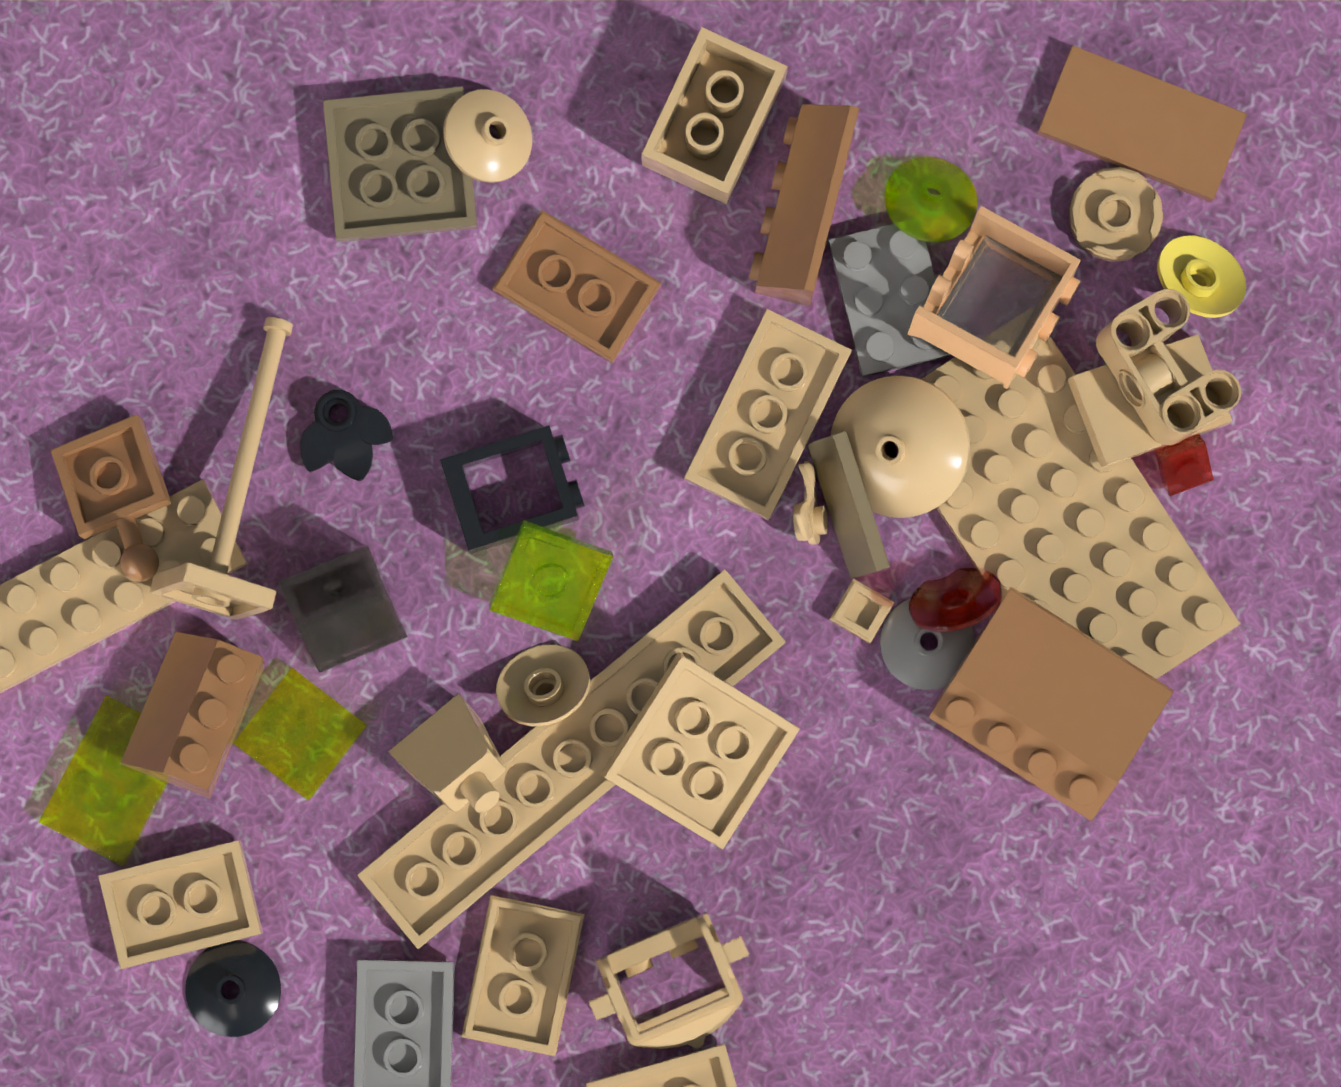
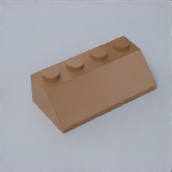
(805, 202)

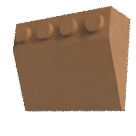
(1051, 704)

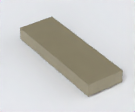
(848, 505)

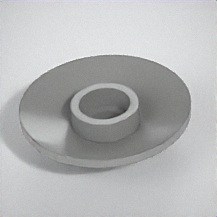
(911, 662)

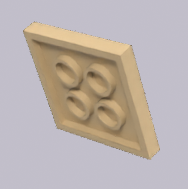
(700, 751)

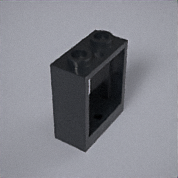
(464, 501)

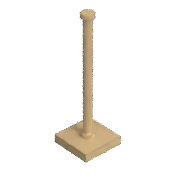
(212, 587)

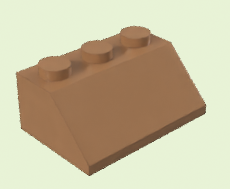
(194, 712)

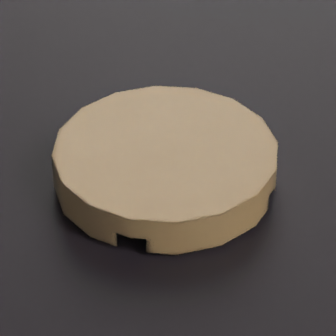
(1104, 223)

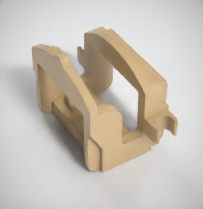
(684, 1024)

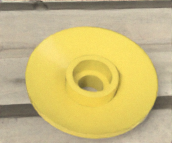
(1203, 274)

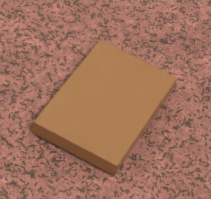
(577, 286)

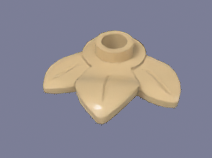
(808, 517)

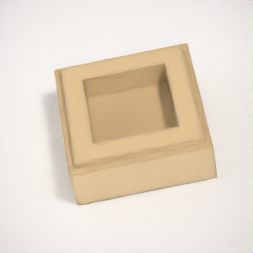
(861, 611)

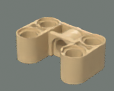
(1151, 375)

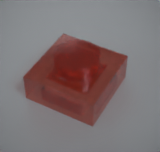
(1184, 465)

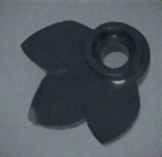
(347, 441)

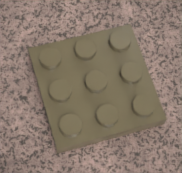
(394, 167)

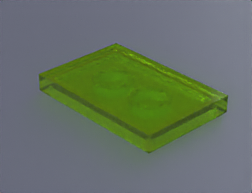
(98, 797)

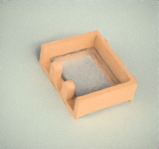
(997, 297)

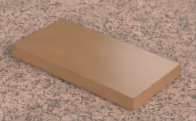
(1142, 124)

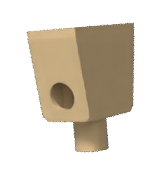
(453, 757)

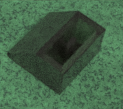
(343, 609)

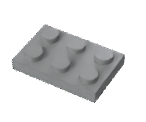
(881, 285)
(404, 1023)

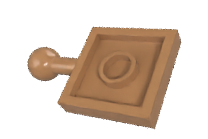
(110, 483)

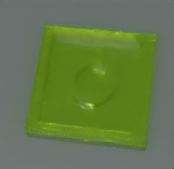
(550, 580)
(300, 734)

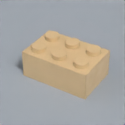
(714, 115)

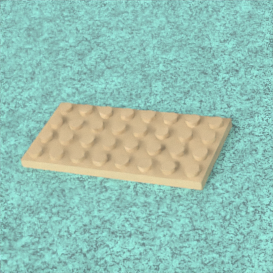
(1071, 532)

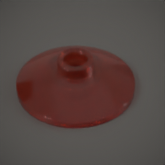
(955, 600)

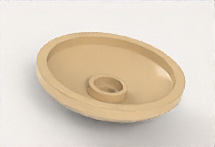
(929, 439)

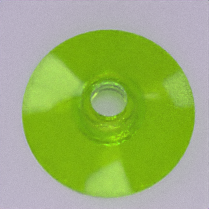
(929, 215)

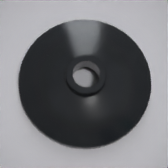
(257, 983)

